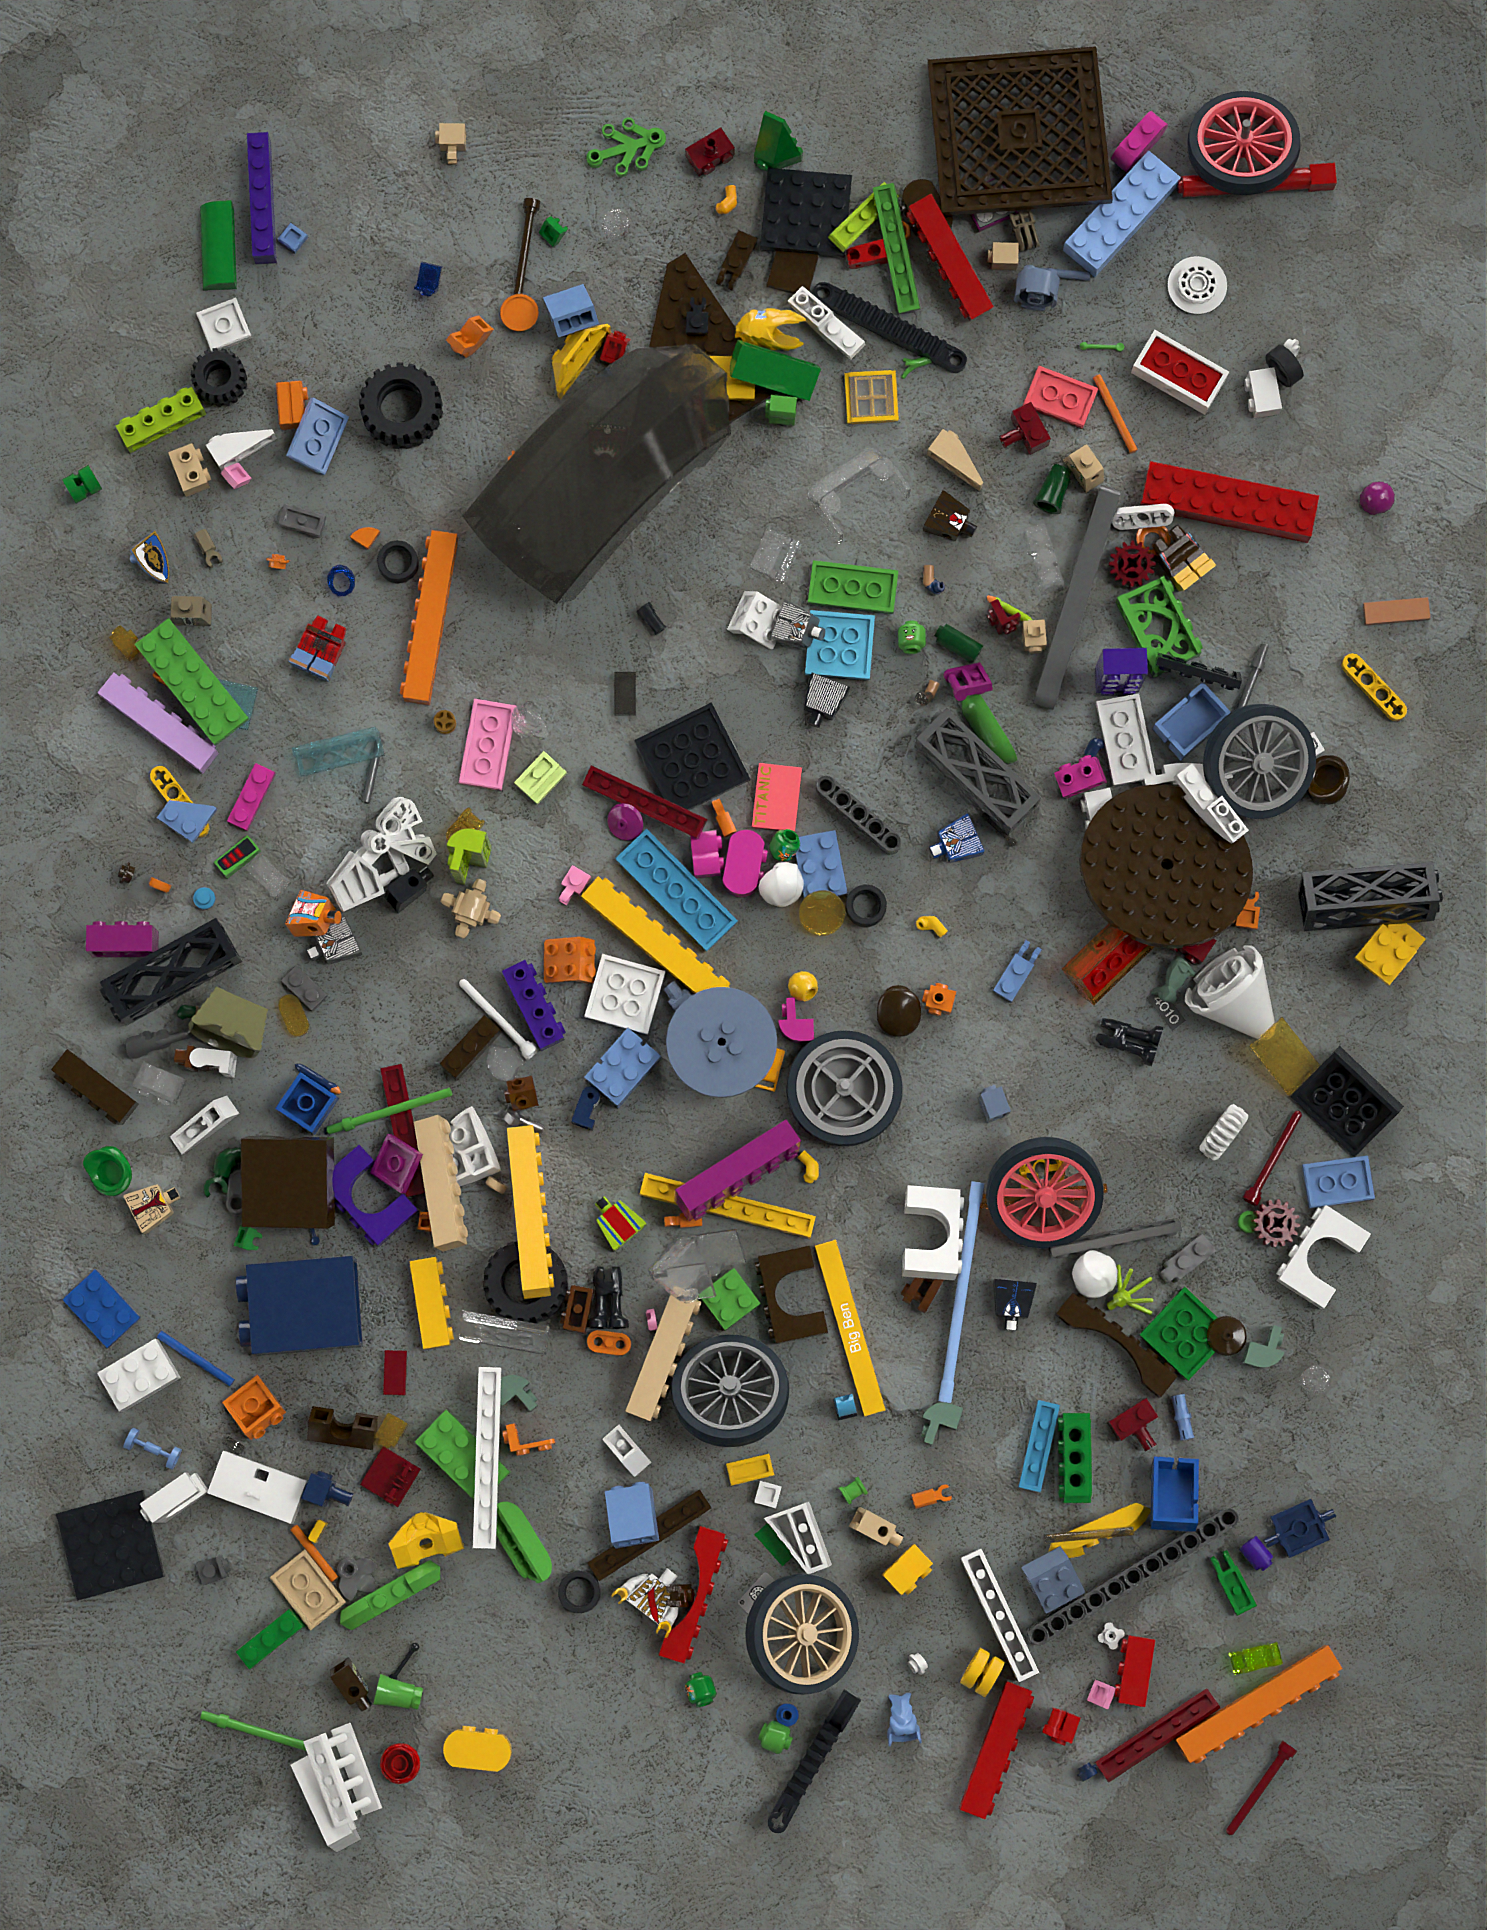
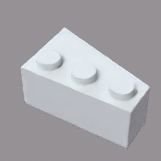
(802, 1536)

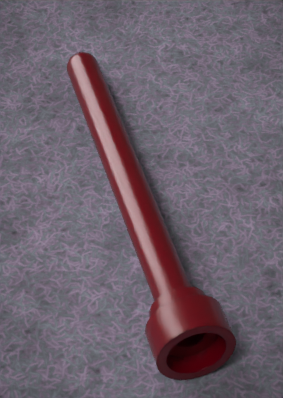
(1253, 1195)
(1284, 1753)

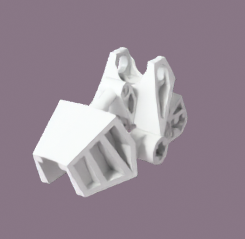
(357, 879)

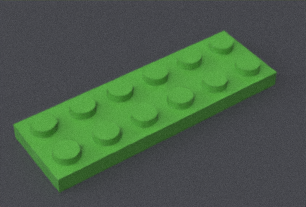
(192, 682)

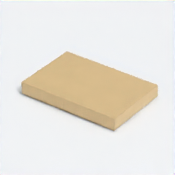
(308, 1589)

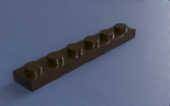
(667, 1524)

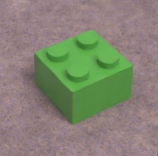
(732, 1300)

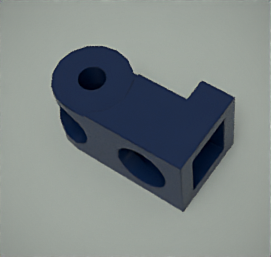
(588, 1100)

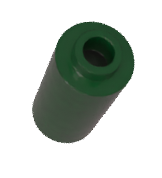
(958, 643)

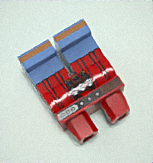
(319, 649)

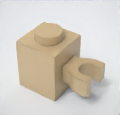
(451, 138)
(1034, 636)

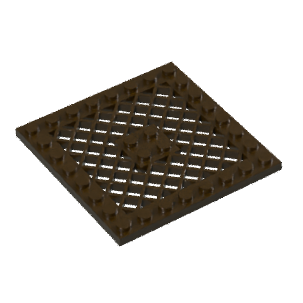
(1019, 131)

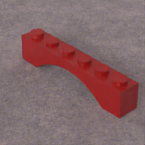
(707, 1549)

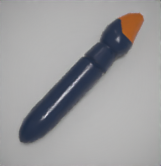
(330, 1086)

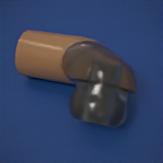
(928, 696)

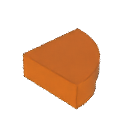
(365, 536)

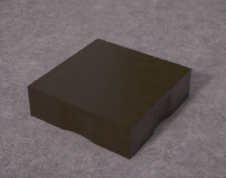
(287, 1182)

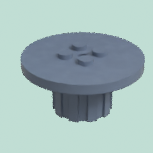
(717, 1017)

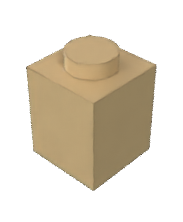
(1003, 256)

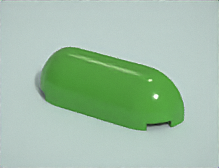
(987, 728)
(522, 1543)

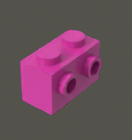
(1080, 777)

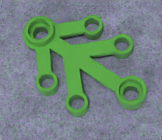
(628, 146)

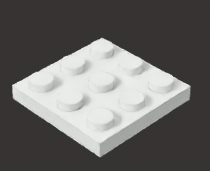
(625, 994)

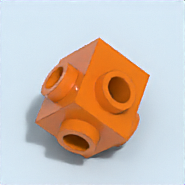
(946, 995)

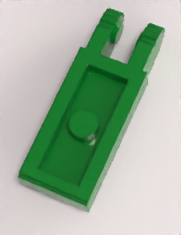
(1234, 1585)

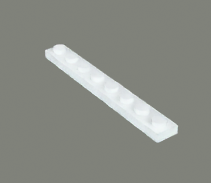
(487, 1457)

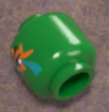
(784, 845)
(700, 1689)

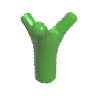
(914, 363)

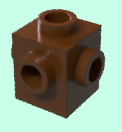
(521, 1093)

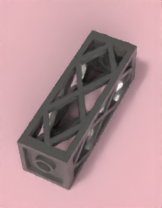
(976, 748)

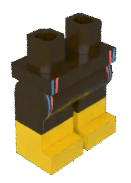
(1182, 559)

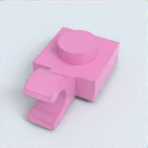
(574, 882)

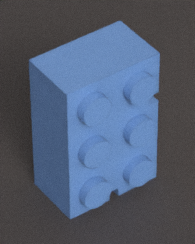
(1192, 722)
(623, 1067)

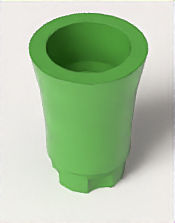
(397, 1693)

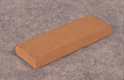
(1396, 611)

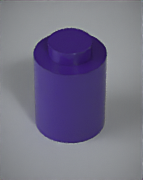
(1256, 1553)

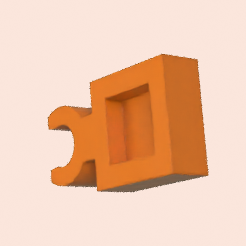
(1250, 914)

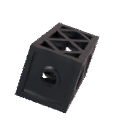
(1418, 908)
(149, 967)

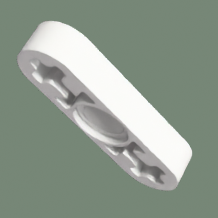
(1157, 509)

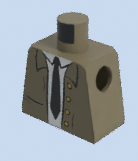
(189, 611)

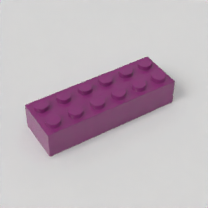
(737, 1171)

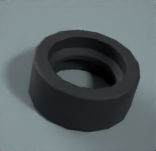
(1286, 365)
(397, 545)
(866, 922)
(595, 1594)

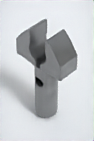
(515, 1118)

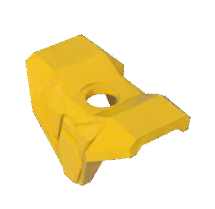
(442, 1532)

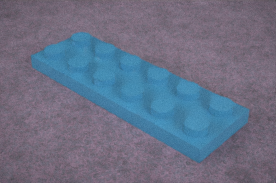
(676, 890)

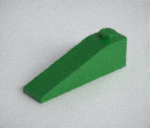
(775, 145)

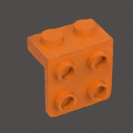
(569, 960)
(511, 1437)

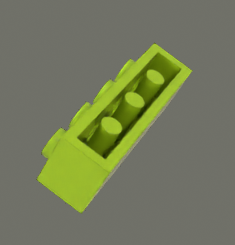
(160, 419)

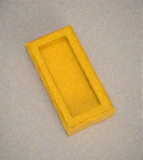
(750, 1469)

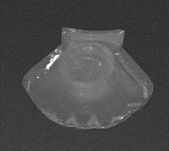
(504, 1062)

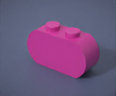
(1139, 141)
(744, 863)

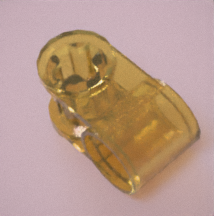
(466, 820)

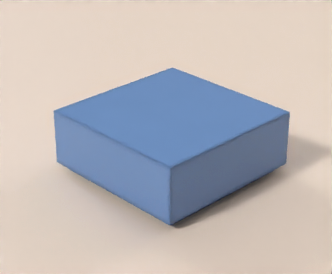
(293, 238)

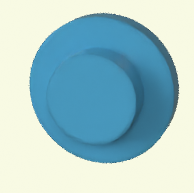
(204, 898)

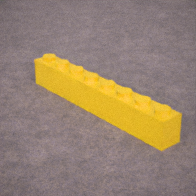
(650, 937)
(529, 1212)

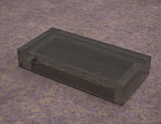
(624, 693)

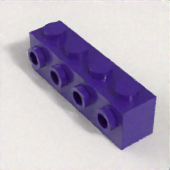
(533, 1004)

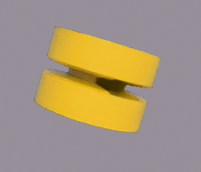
(982, 1672)

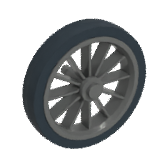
(730, 1390)

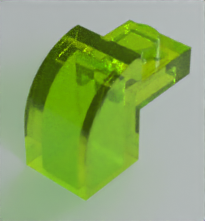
(1255, 1658)

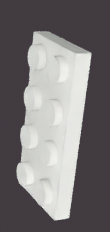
(1125, 739)

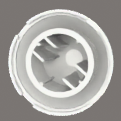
(1234, 992)

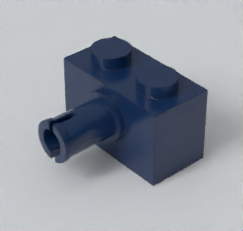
(322, 1488)

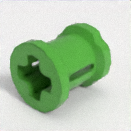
(853, 1490)

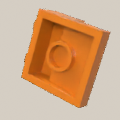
(254, 1408)

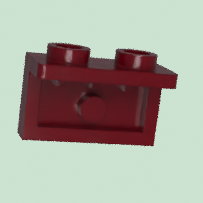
(999, 619)

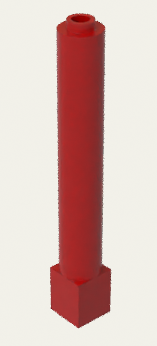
(1314, 178)

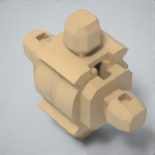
(470, 908)

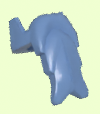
(902, 1720)

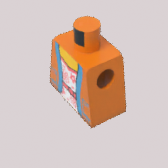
(311, 915)

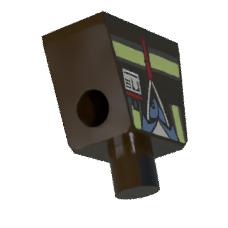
(345, 1676)

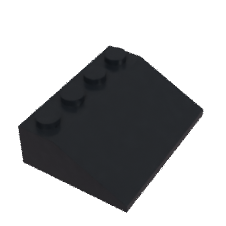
(1347, 1101)

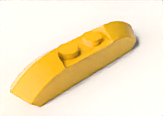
(1128, 1516)

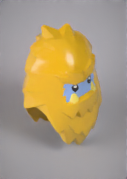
(761, 328)

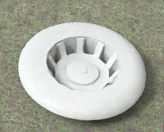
(1197, 284)

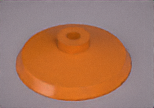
(519, 312)

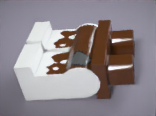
(207, 1060)

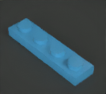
(1039, 1446)

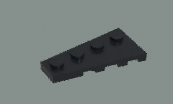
(1197, 669)

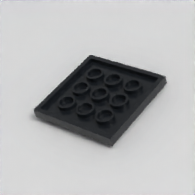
(804, 211)
(692, 758)
(109, 1545)

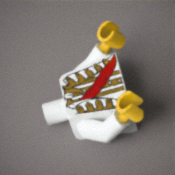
(650, 1596)

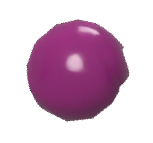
(1377, 498)

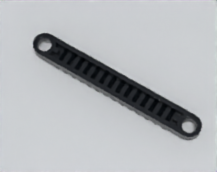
(890, 327)

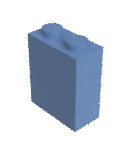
(570, 310)
(631, 1515)

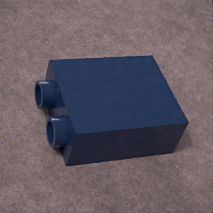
(300, 1306)

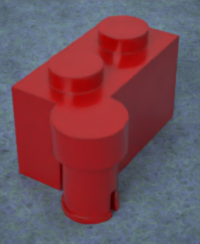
(1061, 1726)

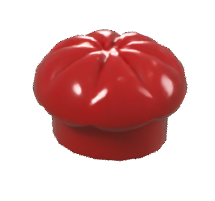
(400, 1763)

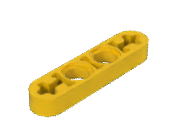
(1377, 684)
(182, 795)

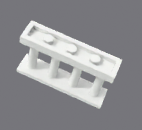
(330, 1778)

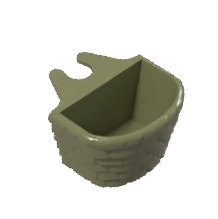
(230, 1023)

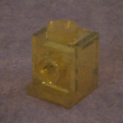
(125, 642)

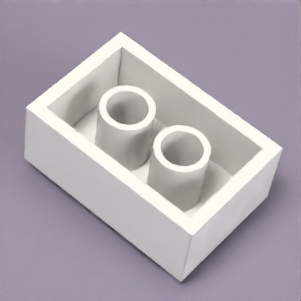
(138, 1375)

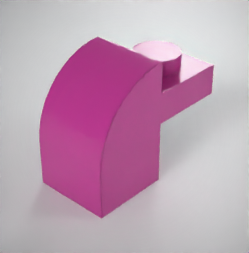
(795, 1029)

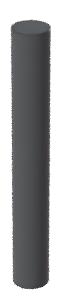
(370, 780)

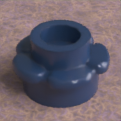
(1087, 1771)

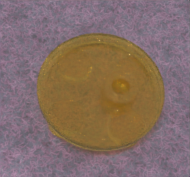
(822, 913)

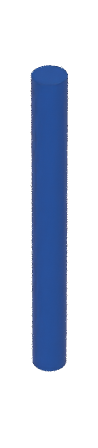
(195, 1358)

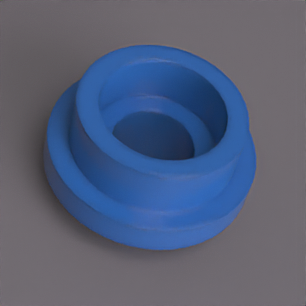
(787, 1707)

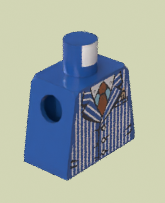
(958, 841)

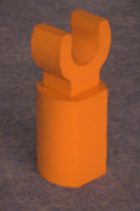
(723, 819)
(681, 1221)
(929, 1497)

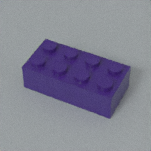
(1121, 671)

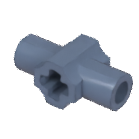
(676, 995)

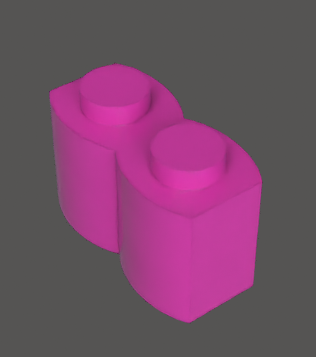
(706, 855)

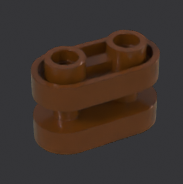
(910, 1292)

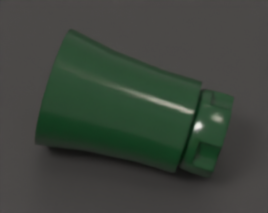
(1053, 490)

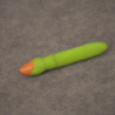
(1010, 609)

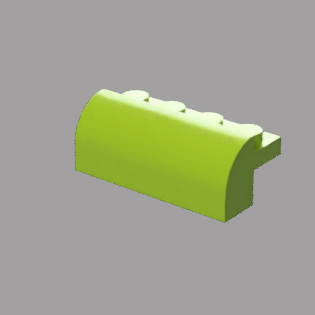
(467, 848)

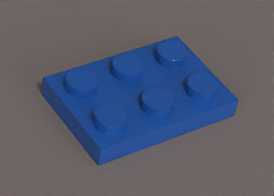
(101, 1308)

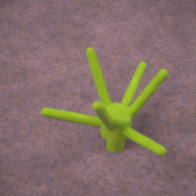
(1123, 1297)

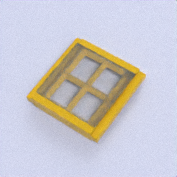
(871, 397)

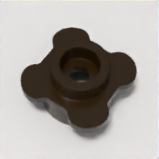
(126, 873)

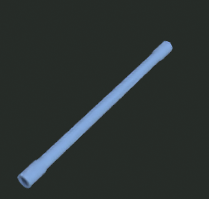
(947, 1382)

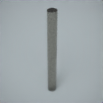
(1090, 1534)

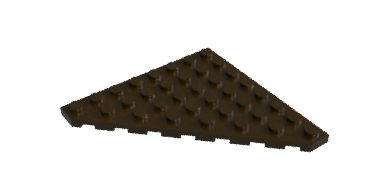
(669, 327)

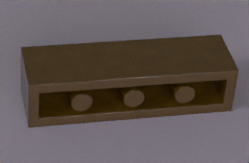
(95, 1087)

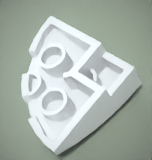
(472, 1148)

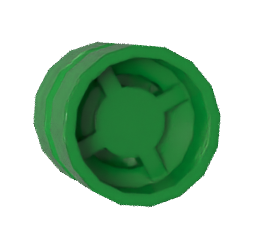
(86, 477)

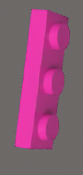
(251, 797)

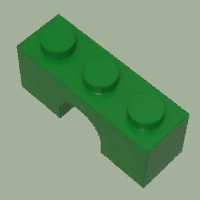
(270, 1638)

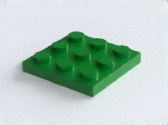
(1181, 1333)

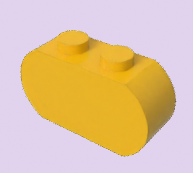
(477, 1749)

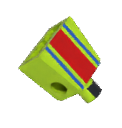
(618, 1222)

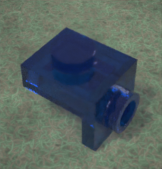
(428, 278)

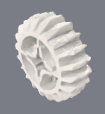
(1223, 1132)

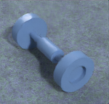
(152, 1448)

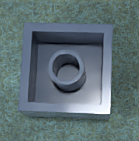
(1053, 1579)

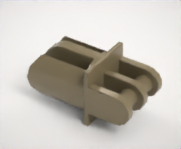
(1023, 228)

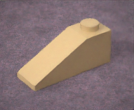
(952, 455)

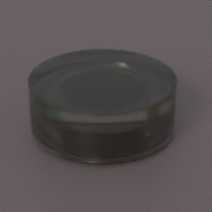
(233, 1445)

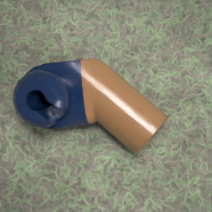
(930, 582)

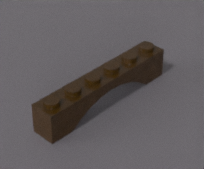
(1153, 1374)

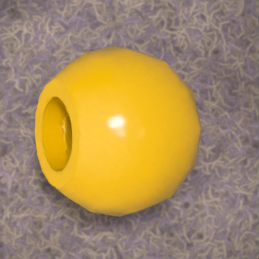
(803, 986)

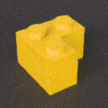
(907, 1570)

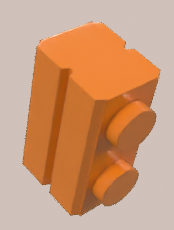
(291, 403)

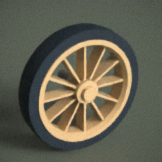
(802, 1634)

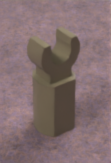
(207, 546)

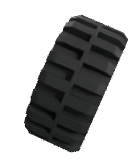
(395, 379)
(507, 1307)

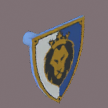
(152, 557)

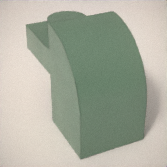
(1265, 1356)
(514, 1385)
(943, 1414)

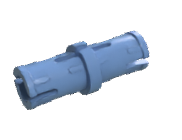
(1182, 1417)

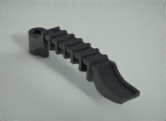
(815, 1755)

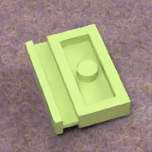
(540, 777)

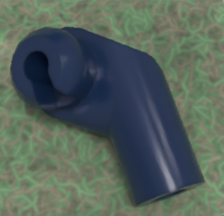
(1093, 747)

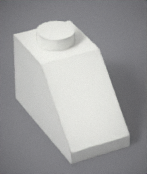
(626, 1450)

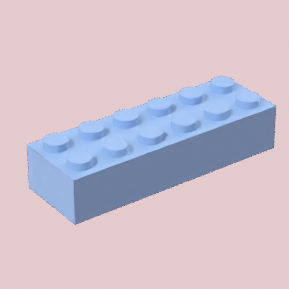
(1116, 222)

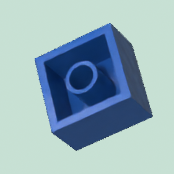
(307, 1103)

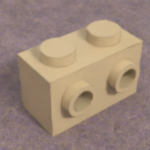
(189, 469)

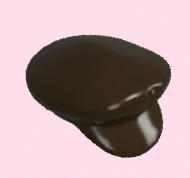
(1329, 780)
(898, 1011)

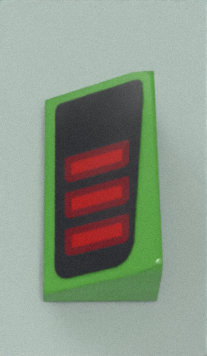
(237, 856)

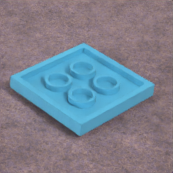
(845, 647)

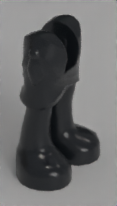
(1119, 1040)
(605, 1289)

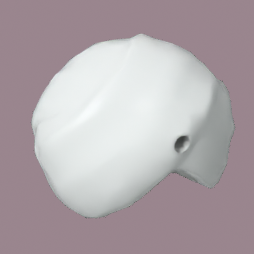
(782, 884)
(1094, 1274)

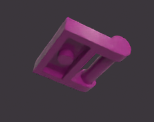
(974, 677)

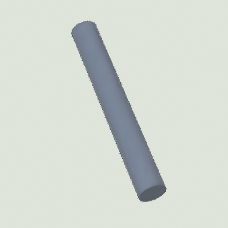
(1070, 274)

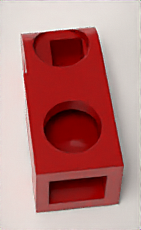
(867, 254)

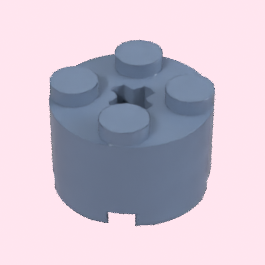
(1037, 288)

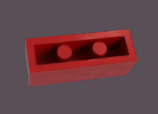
(1134, 1670)

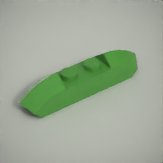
(390, 1595)

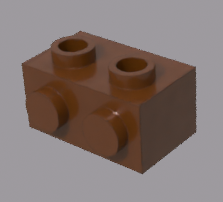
(578, 1309)

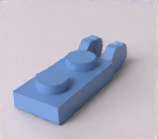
(1016, 973)

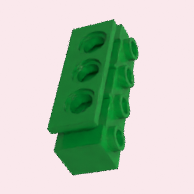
(1081, 1423)

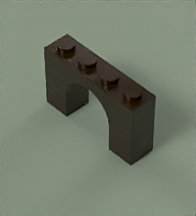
(786, 1326)

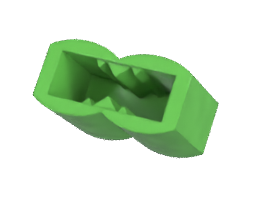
(781, 410)

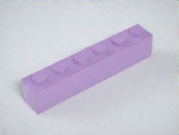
(157, 722)

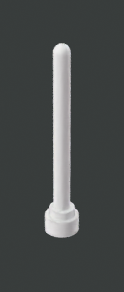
(527, 1048)

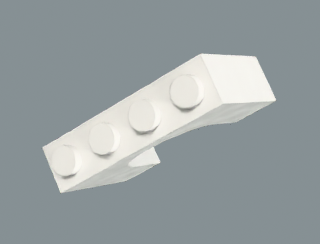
(946, 1207)
(1296, 1272)
(173, 1498)

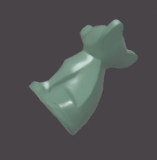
(1175, 978)

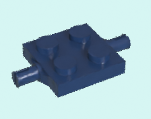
(1299, 1528)

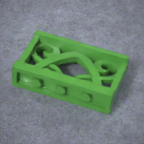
(1131, 612)

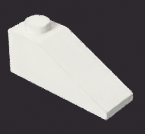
(236, 446)
(204, 1124)

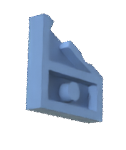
(186, 818)

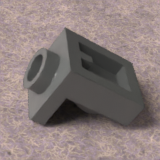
(213, 1569)

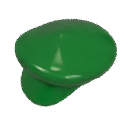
(108, 1170)

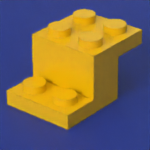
(1389, 950)

